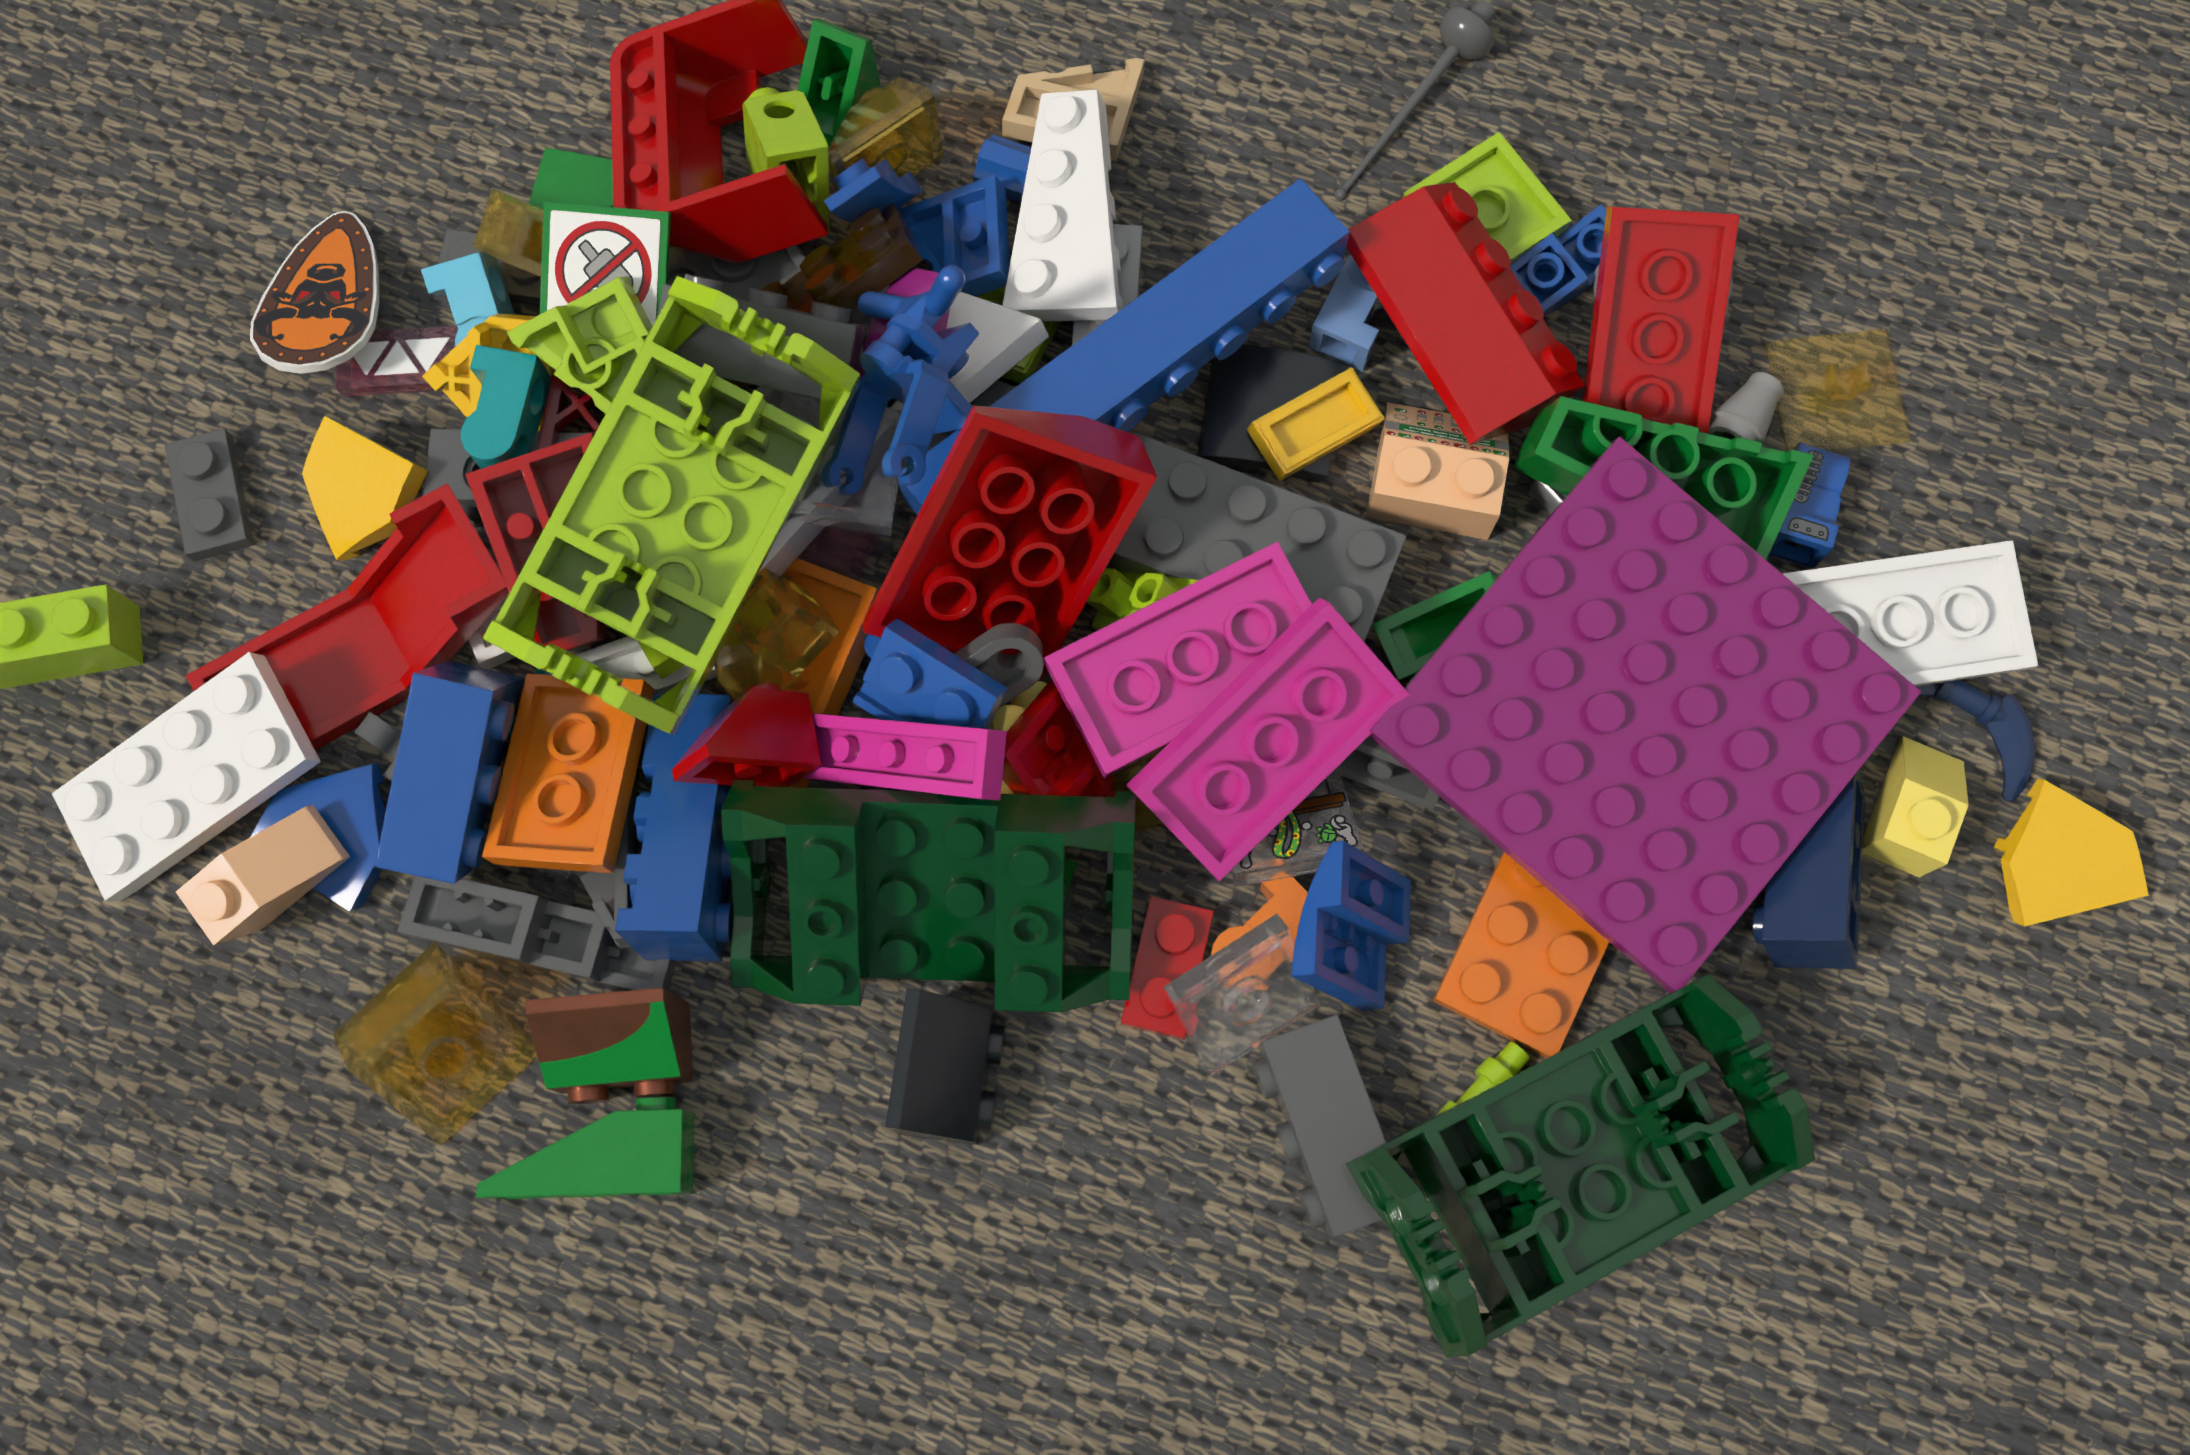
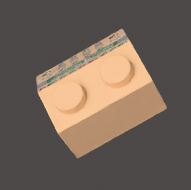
(1433, 475)

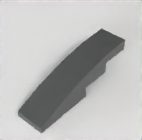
(526, 932)

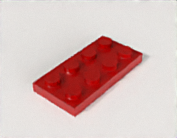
(1660, 312)

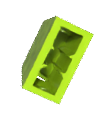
(785, 131)

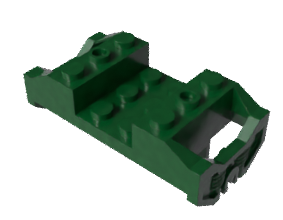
(925, 892)
(1581, 1164)

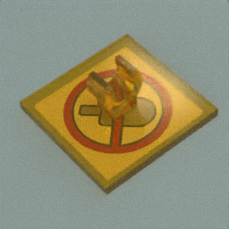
(1838, 391)

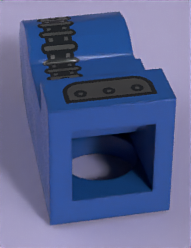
(1814, 509)

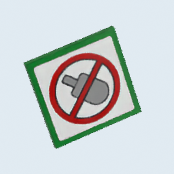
(599, 243)

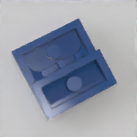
(1346, 924)

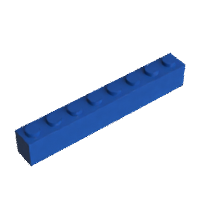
(1181, 321)

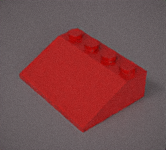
(1015, 528)

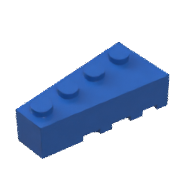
(683, 861)

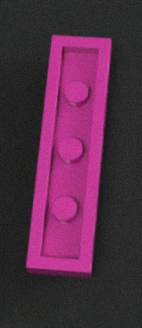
(910, 756)

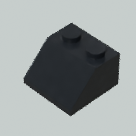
(944, 1068)

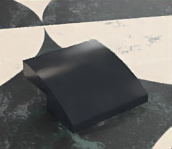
(1249, 387)

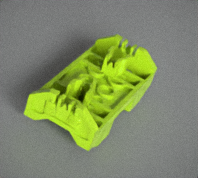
(675, 503)

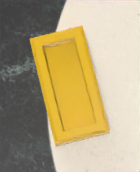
(1315, 424)

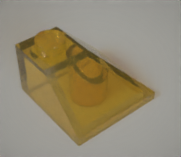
(890, 124)

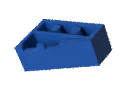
(447, 770)

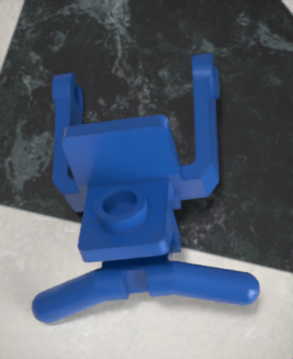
(913, 367)

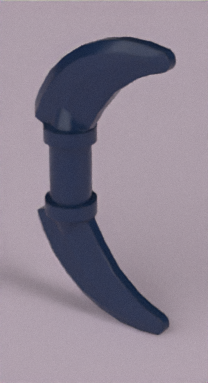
(2005, 723)

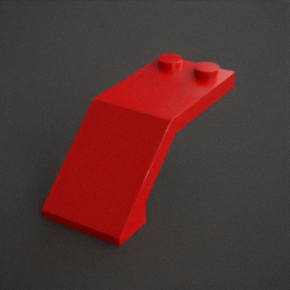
(396, 618)

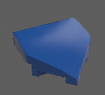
(354, 813)

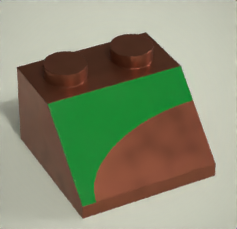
(612, 1043)

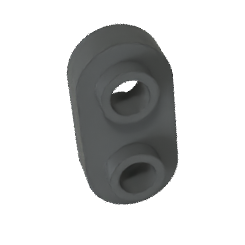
(1013, 671)

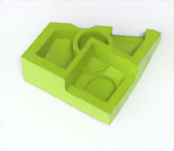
(590, 339)

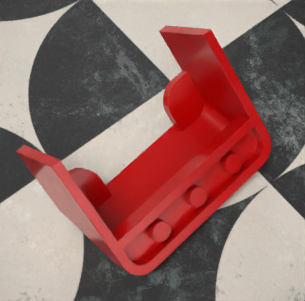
(667, 115)

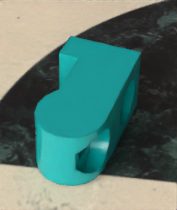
(508, 405)

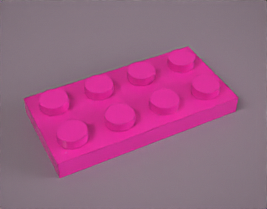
(1167, 662)
(1268, 739)

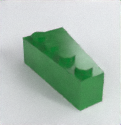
(1731, 478)

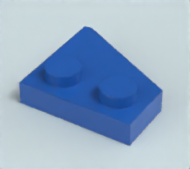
(966, 231)

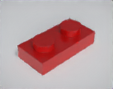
(1168, 947)

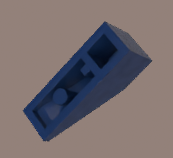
(1816, 893)

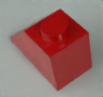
(759, 738)

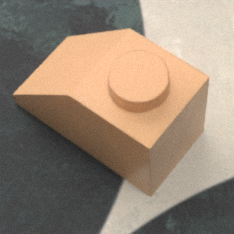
(262, 876)

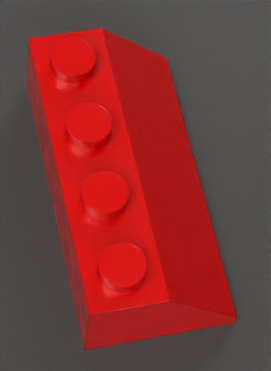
(1463, 311)

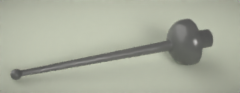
(1464, 36)

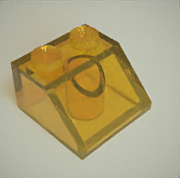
(434, 1044)

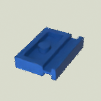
(926, 683)

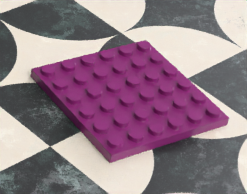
(1644, 715)

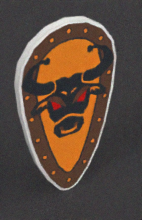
(320, 299)

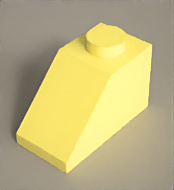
(1918, 810)

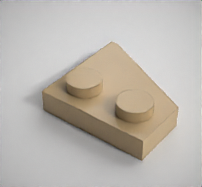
(1116, 88)

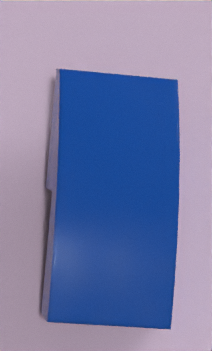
(870, 188)
(1565, 265)

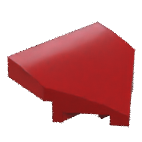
(1049, 753)

